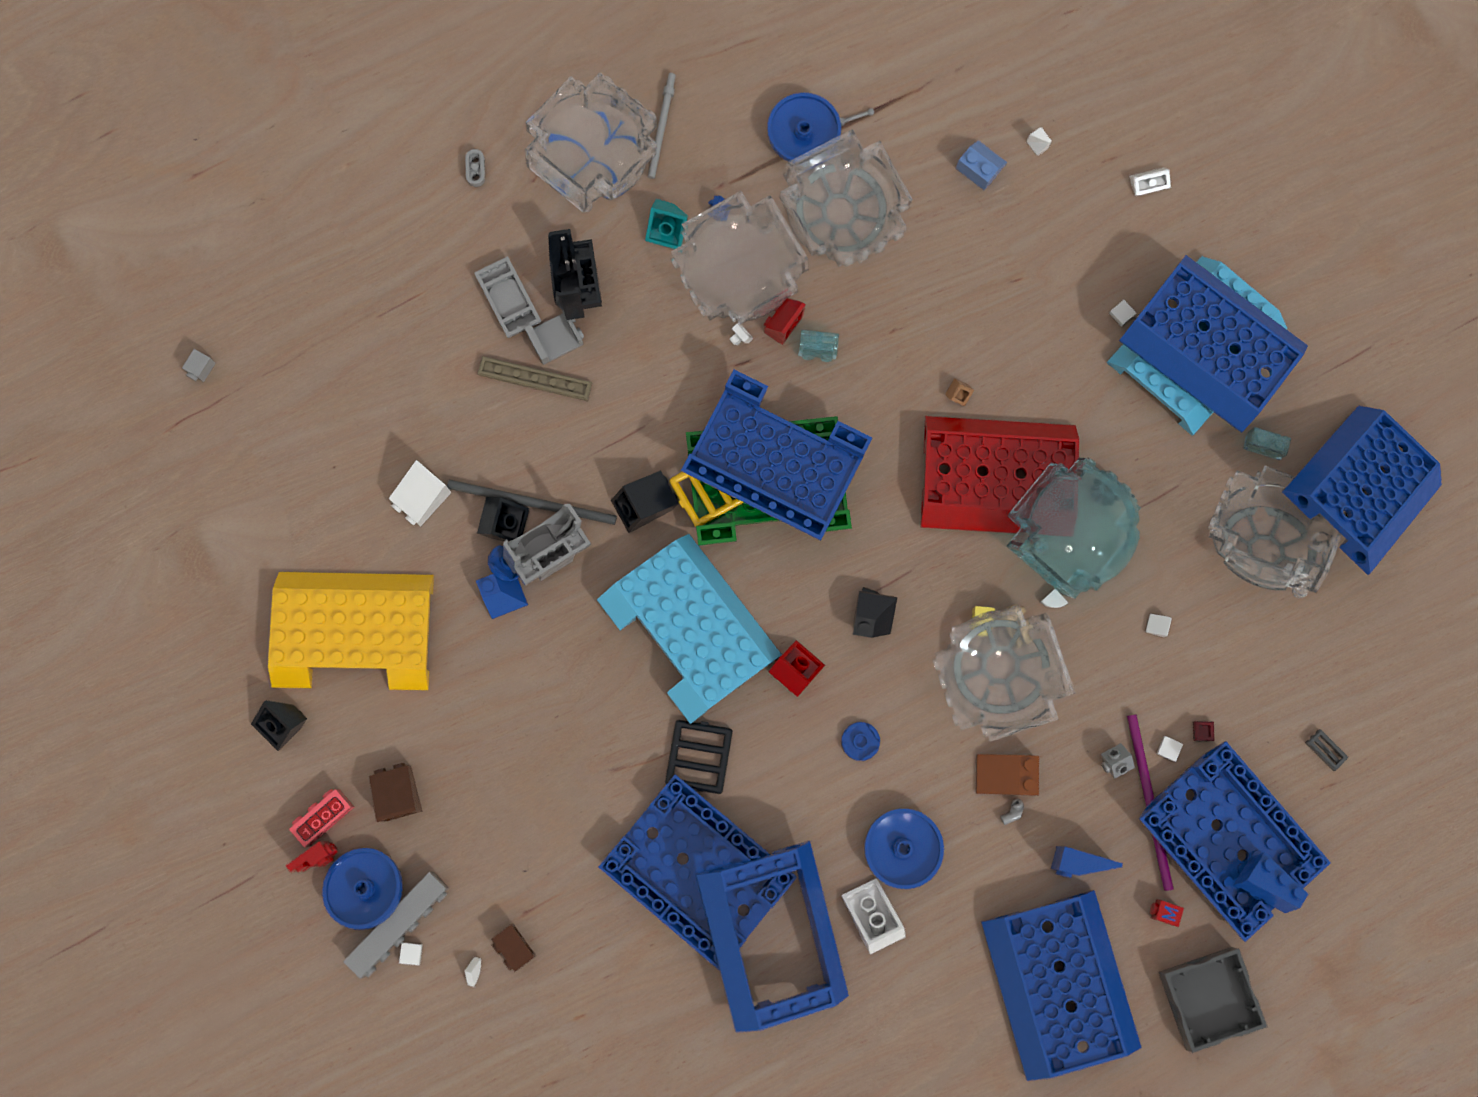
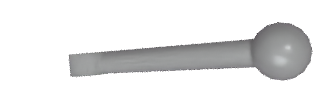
(869, 112)

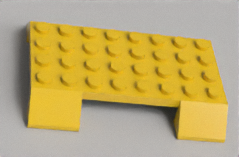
(350, 624)

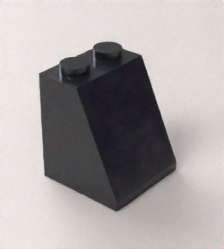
(644, 501)

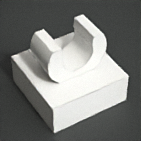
(741, 335)

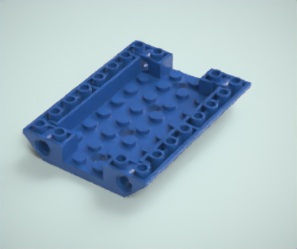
(1202, 359)
(1351, 463)
(1248, 821)
(671, 890)
(1038, 994)

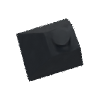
(874, 614)
(278, 722)

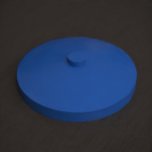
(802, 124)
(904, 848)
(362, 888)

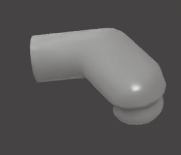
(1015, 812)

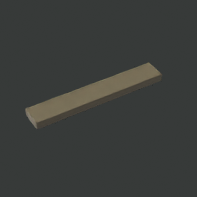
(534, 378)

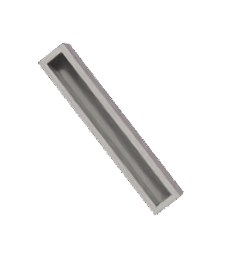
(391, 932)

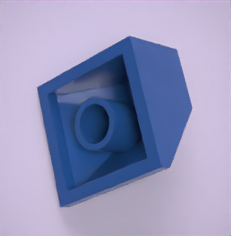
(501, 595)

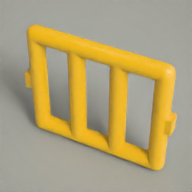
(684, 502)

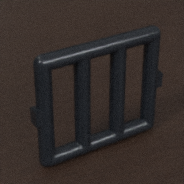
(724, 751)

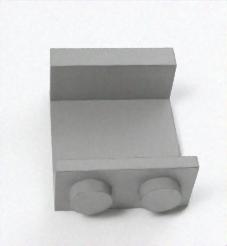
(554, 338)

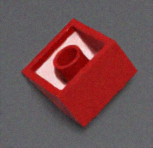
(784, 320)
(796, 668)

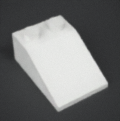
(873, 916)

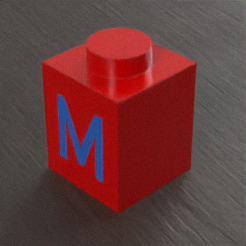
(1166, 912)

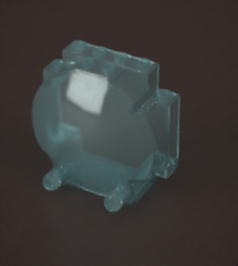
(1076, 526)

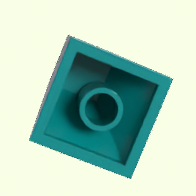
(665, 224)

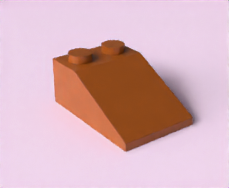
(1007, 774)

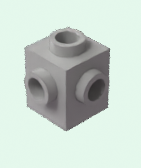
(1117, 761)

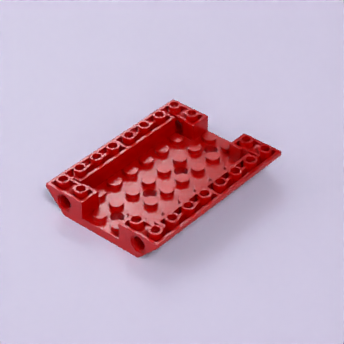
(982, 502)

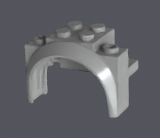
(546, 546)

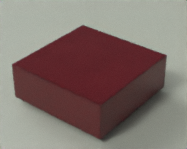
(1203, 731)

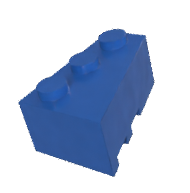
(1271, 883)

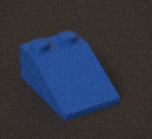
(1075, 862)

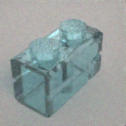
(818, 345)
(1267, 443)

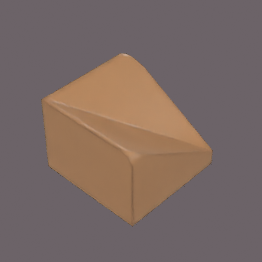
(959, 392)

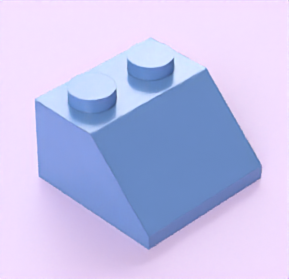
(980, 164)

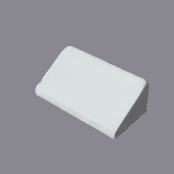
(1150, 181)

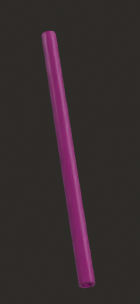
(1148, 797)

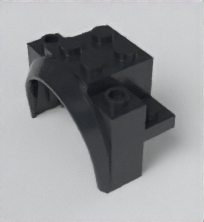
(573, 274)

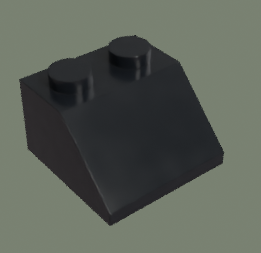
(502, 519)

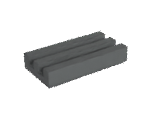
(1314, 738)

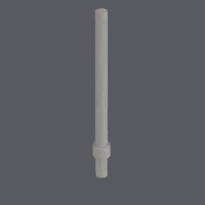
(668, 92)

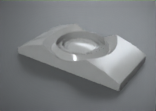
(507, 297)

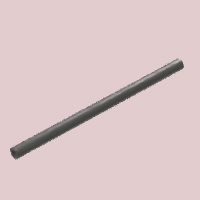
(529, 501)

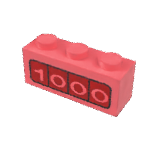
(321, 817)

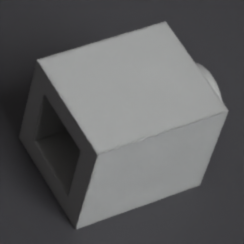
(198, 366)

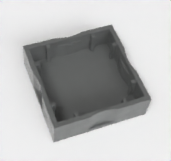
(1212, 999)

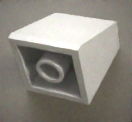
(419, 494)

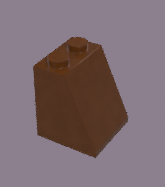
(394, 793)

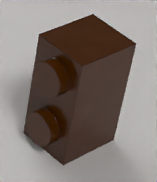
(513, 948)

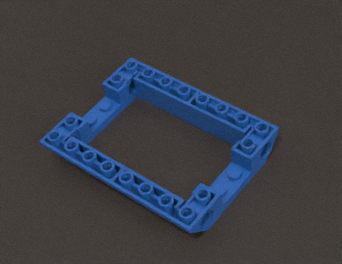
(731, 876)

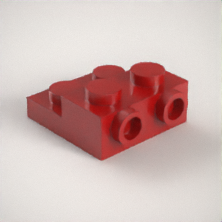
(317, 855)

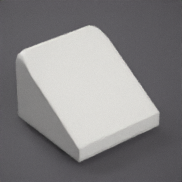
(1158, 625)

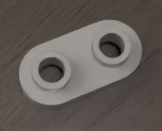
(475, 169)

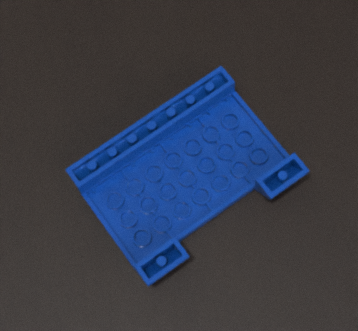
(775, 461)

